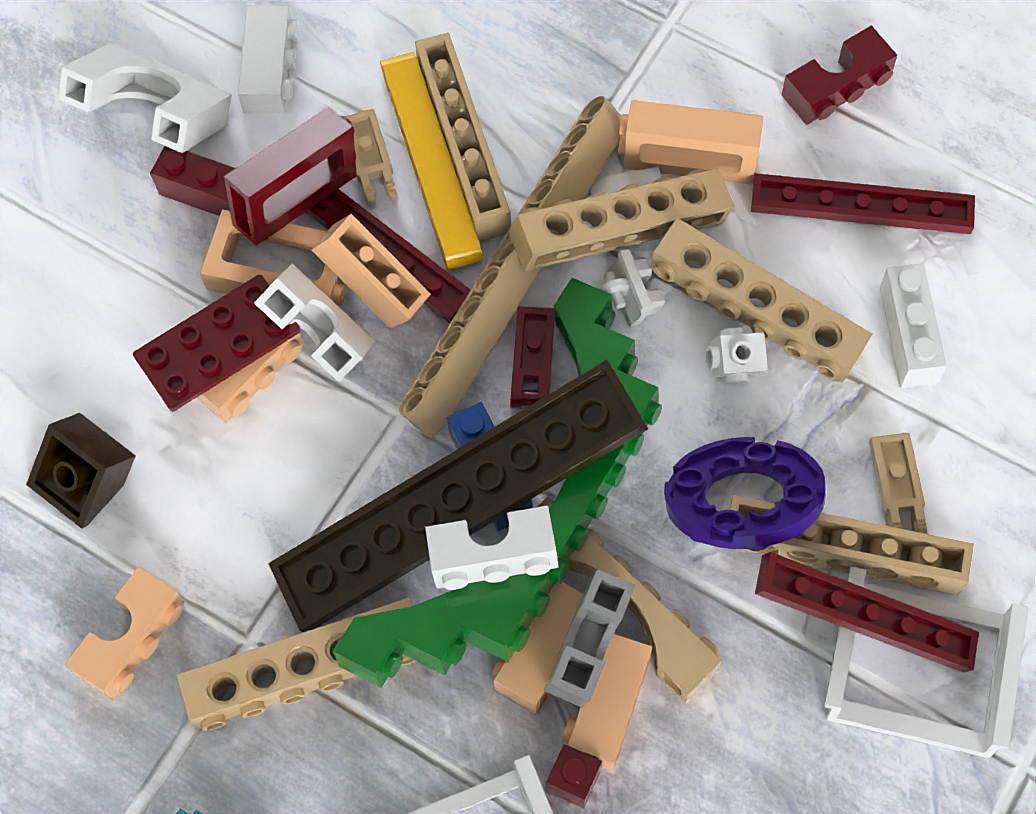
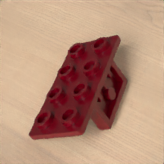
(211, 345)

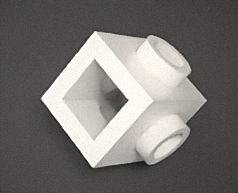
(737, 355)

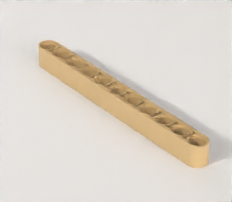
(503, 281)

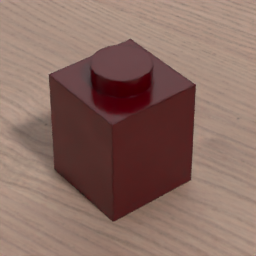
(573, 776)

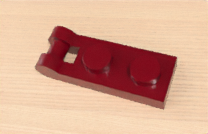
(532, 354)

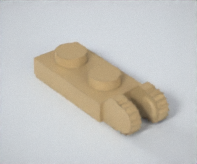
(371, 155)
(898, 479)

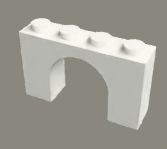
(187, 106)

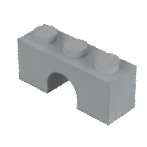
(588, 638)

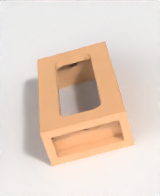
(690, 139)
(223, 276)

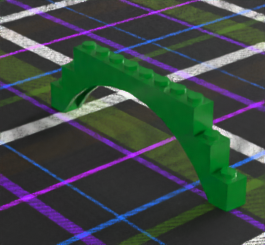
(500, 613)

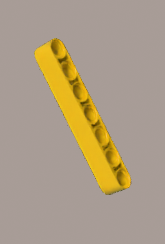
(431, 161)

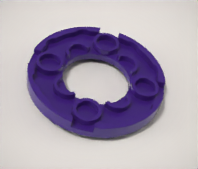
(783, 462)

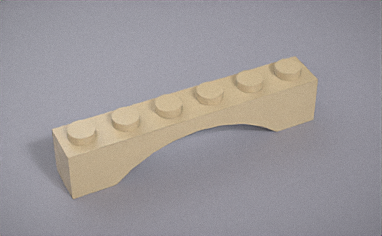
(679, 655)

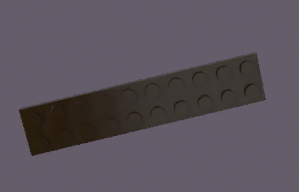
(469, 484)

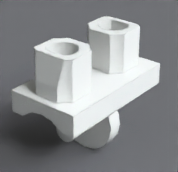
(628, 292)

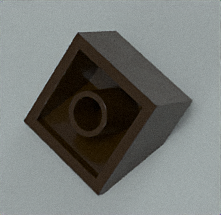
(79, 468)

